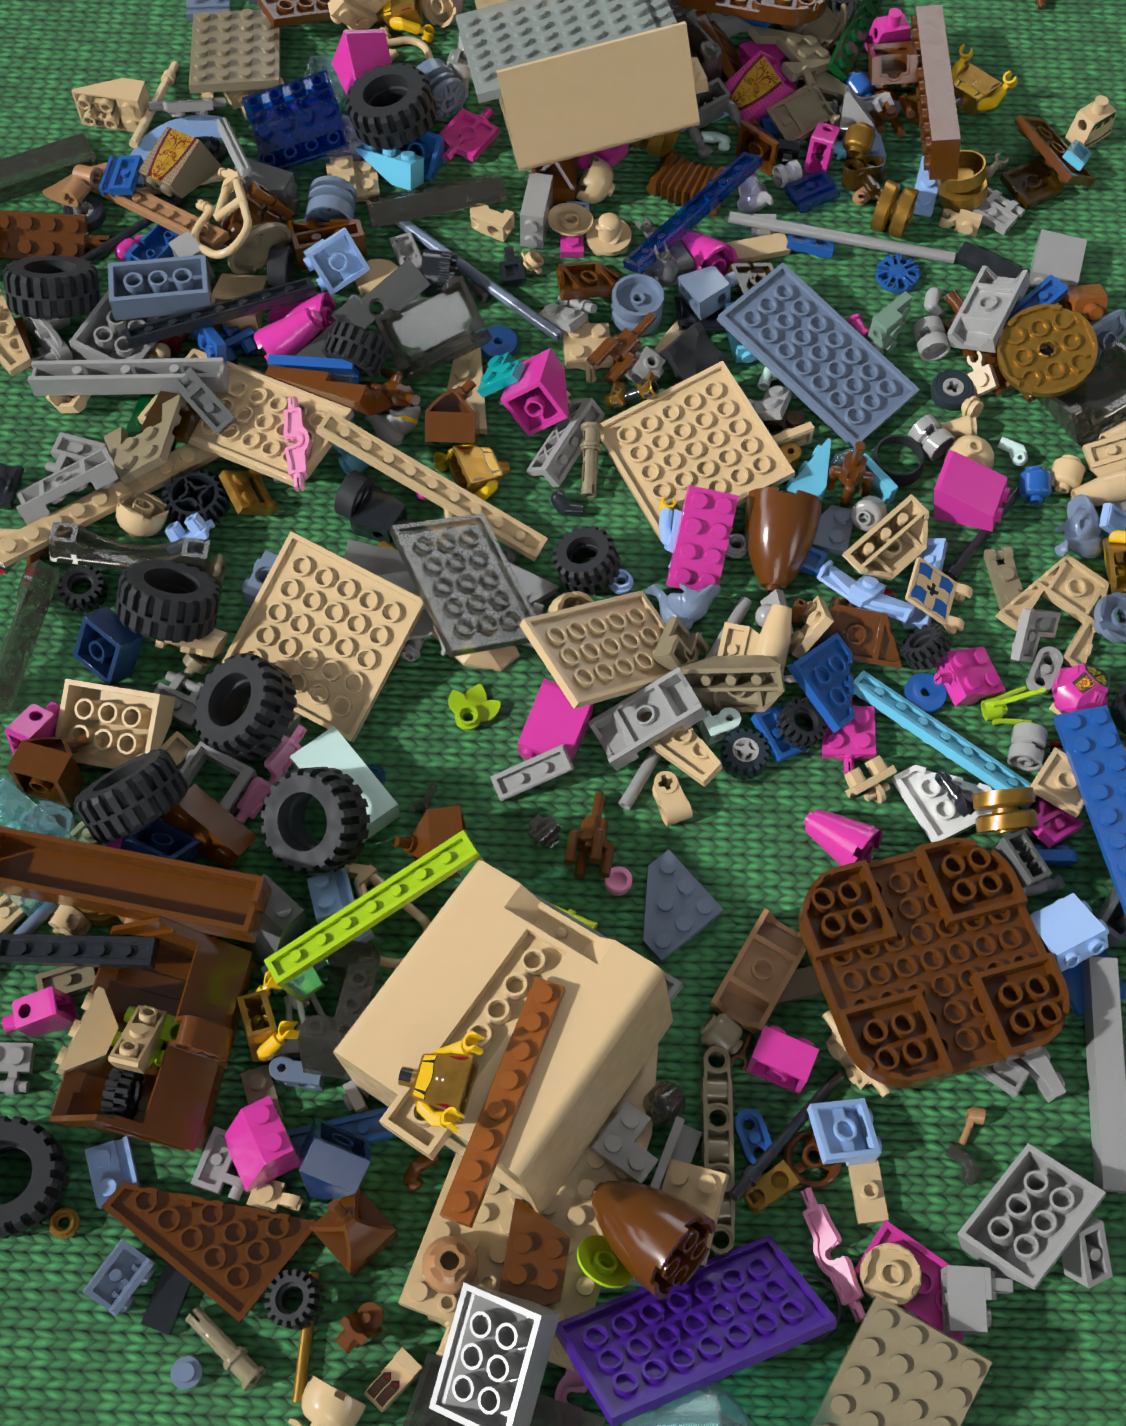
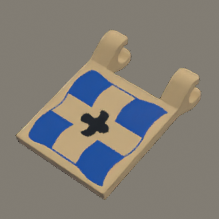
(934, 594)

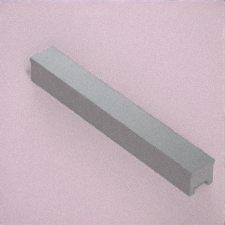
(123, 376)
(1105, 1072)

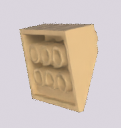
(115, 720)

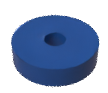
(501, 335)
(925, 683)

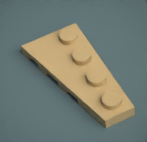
(12, 348)
(462, 370)
(687, 753)

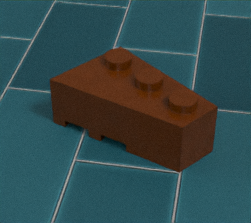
(308, 233)
(220, 833)

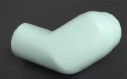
(765, 379)
(1016, 451)

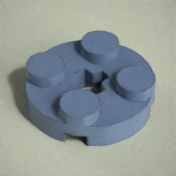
(1106, 620)

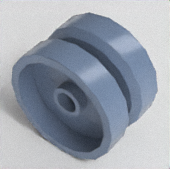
(633, 299)

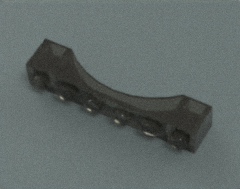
(78, 545)
(31, 608)

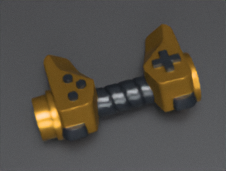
(619, 396)

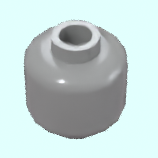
(868, 512)

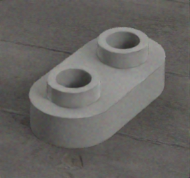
(1043, 672)

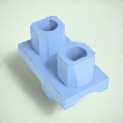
(196, 528)

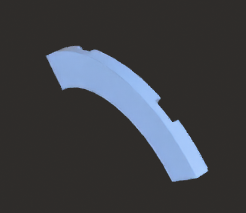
(197, 126)

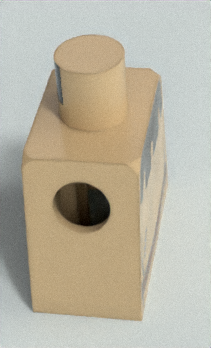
(1092, 122)

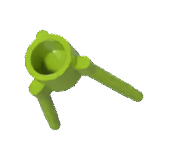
(996, 707)

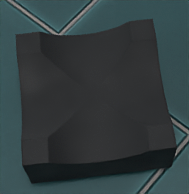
(691, 353)

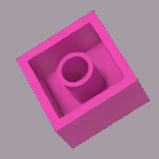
(782, 1059)

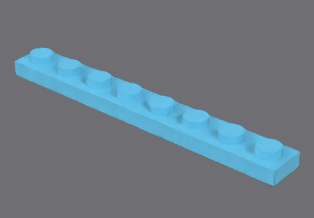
(937, 734)

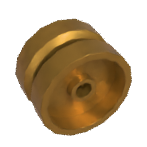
(894, 209)
(1005, 811)

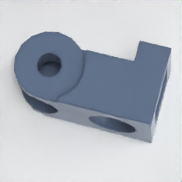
(291, 1074)

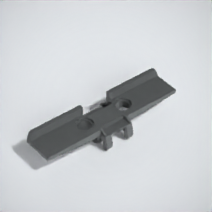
(393, 292)

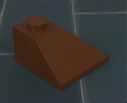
(758, 142)

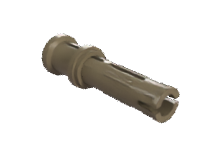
(590, 450)
(234, 1357)

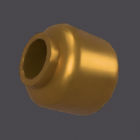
(858, 140)

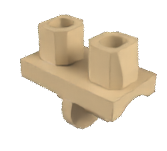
(858, 783)

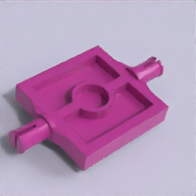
(469, 134)
(853, 740)

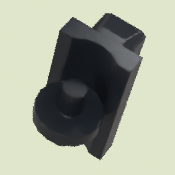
(9, 484)

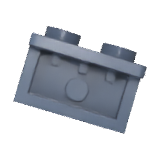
(119, 1278)

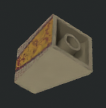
(178, 164)

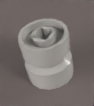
(931, 338)
(931, 437)
(1027, 746)

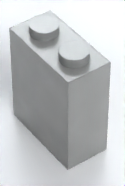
(535, 210)
(1057, 256)

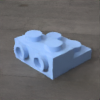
(335, 261)
(845, 1132)

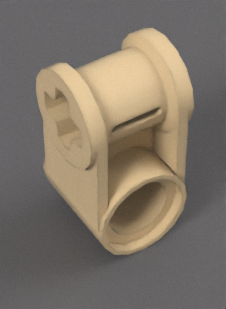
(671, 803)

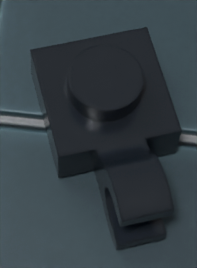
(511, 270)

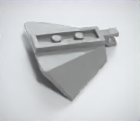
(389, 566)

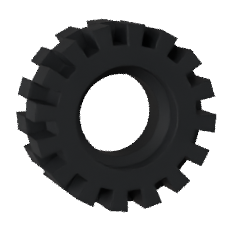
(85, 600)
(925, 646)
(792, 732)
(122, 1093)
(278, 1297)

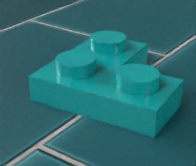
(500, 374)

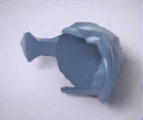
(1081, 529)
(688, 606)

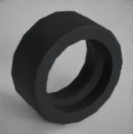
(280, 265)
(352, 493)

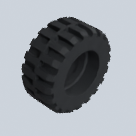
(391, 106)
(51, 287)
(167, 601)
(263, 720)
(131, 796)
(286, 823)
(46, 1179)

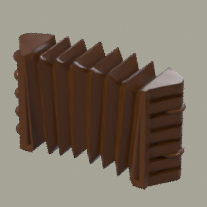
(680, 179)

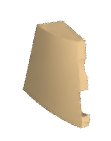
(209, 646)

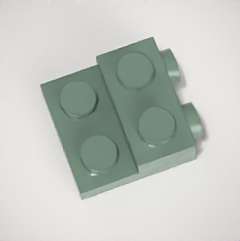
(889, 324)

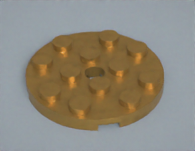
(1040, 374)

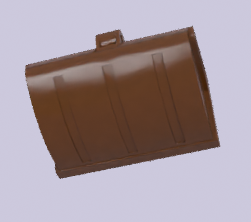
(197, 984)

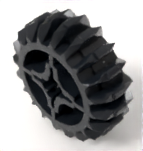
(205, 489)

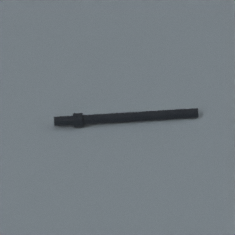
(127, 233)
(954, 570)
(753, 1173)

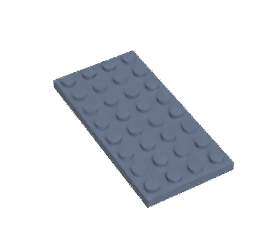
(818, 355)

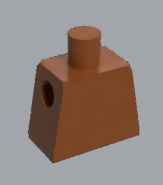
(1087, 300)

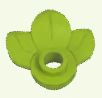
(472, 704)

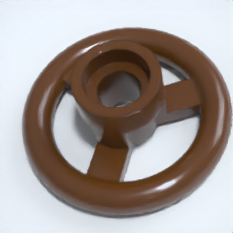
(811, 1147)

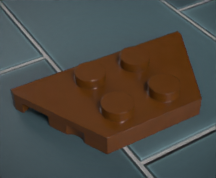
(730, 59)
(585, 280)
(865, 634)
(534, 1257)

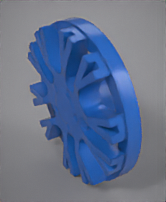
(897, 273)

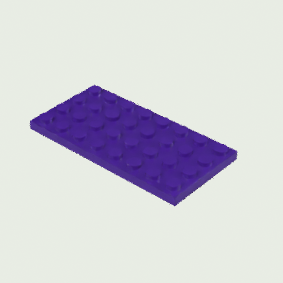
(724, 1319)

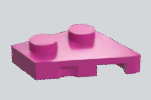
(1054, 823)

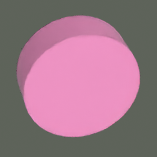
(619, 881)

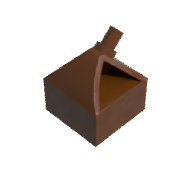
(564, 179)
(453, 417)
(48, 769)
(433, 830)
(354, 1231)

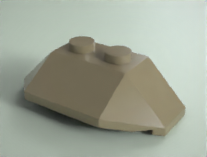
(736, 682)

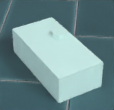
(334, 751)

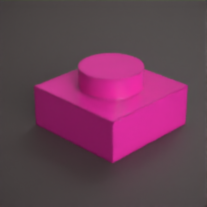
(571, 246)

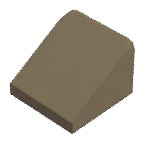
(218, 569)

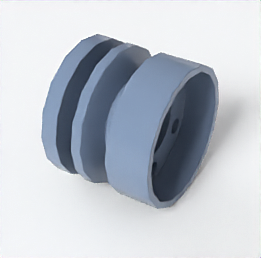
(446, 88)
(330, 199)

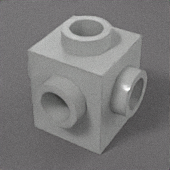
(646, 360)

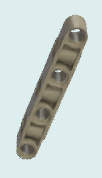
(718, 1142)

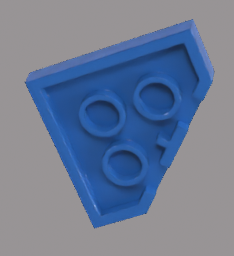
(827, 680)

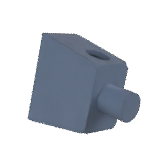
(706, 290)

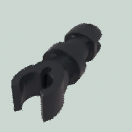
(963, 804)

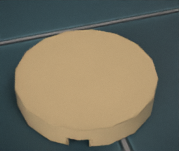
(379, 271)
(890, 1273)

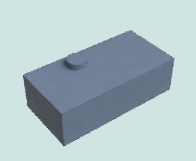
(158, 286)

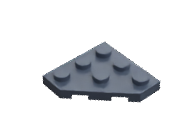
(674, 907)

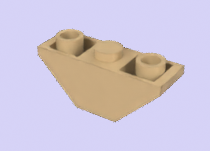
(90, 1035)
(139, 1040)

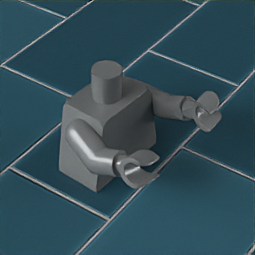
(710, 108)
(670, 263)
(1028, 863)

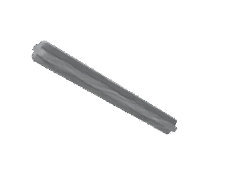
(234, 148)

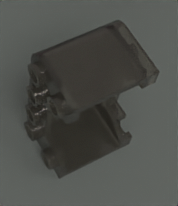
(359, 977)

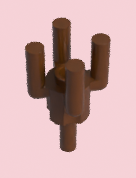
(891, 111)
(621, 349)
(394, 390)
(851, 474)
(592, 841)

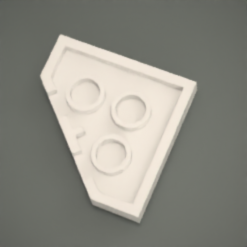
(932, 806)

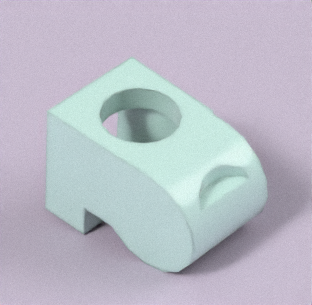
(719, 726)

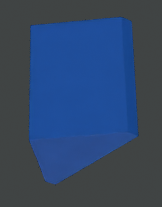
(431, 148)

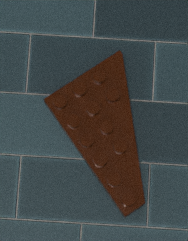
(214, 1244)

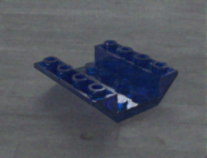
(297, 121)

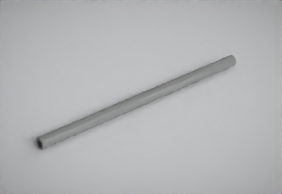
(841, 237)
(653, 757)

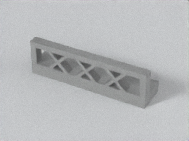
(565, 442)
(679, 1146)

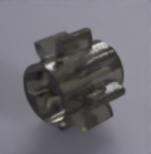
(544, 831)

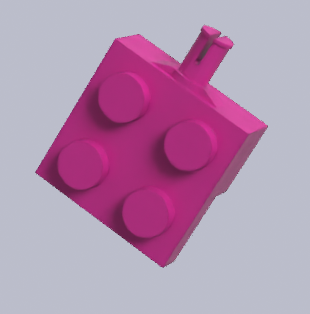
(968, 676)

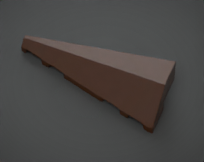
(324, 385)

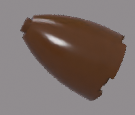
(780, 533)
(652, 1233)

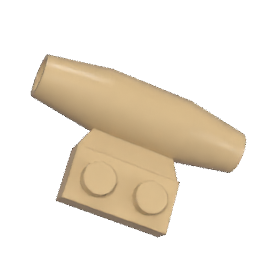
(1108, 462)
(771, 642)

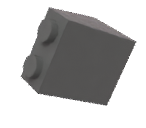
(275, 180)
(280, 924)

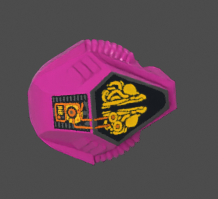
(1080, 688)

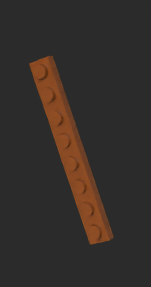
(502, 1103)

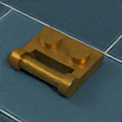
(242, 494)

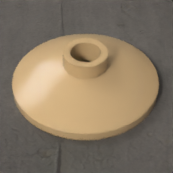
(570, 219)

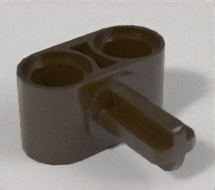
(864, 172)

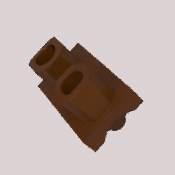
(361, 1326)

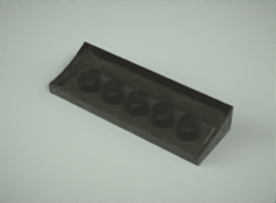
(43, 166)
(435, 199)

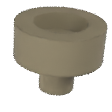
(195, 664)

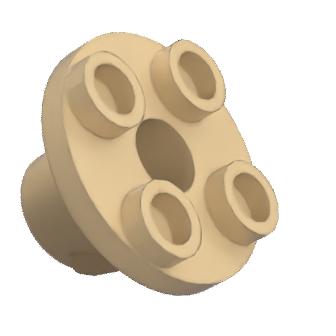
(609, 235)

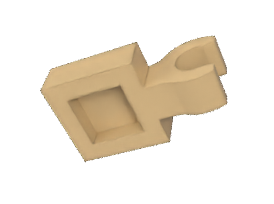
(964, 222)
(271, 1196)

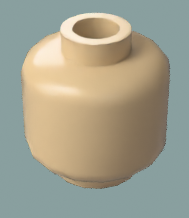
(1067, 473)

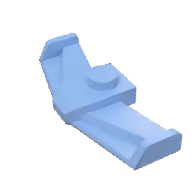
(865, 592)

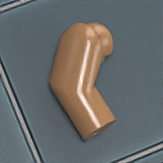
(861, 196)

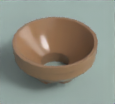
(444, 1280)

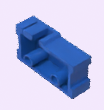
(154, 245)

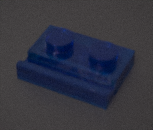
(812, 191)

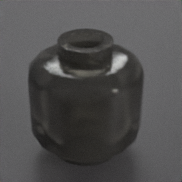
(664, 1102)

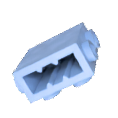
(1070, 931)

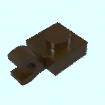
(790, 420)

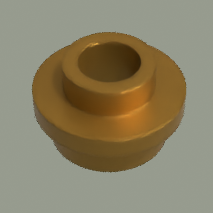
(58, 1217)

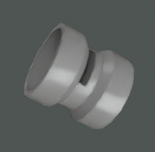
(787, 173)

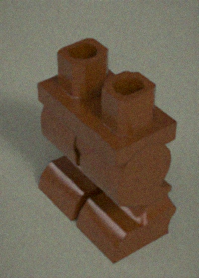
(256, 197)

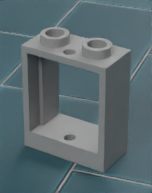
(196, 759)

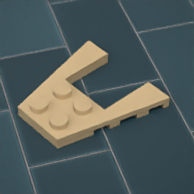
(1072, 589)

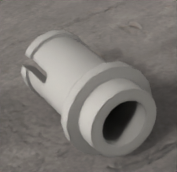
(412, 649)

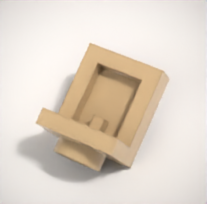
(69, 403)

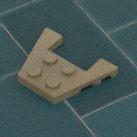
(798, 48)
(148, 449)

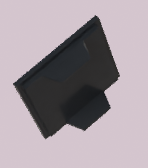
(687, 317)

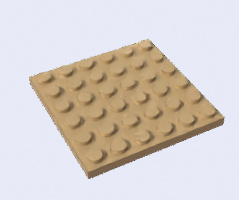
(693, 436)
(329, 630)

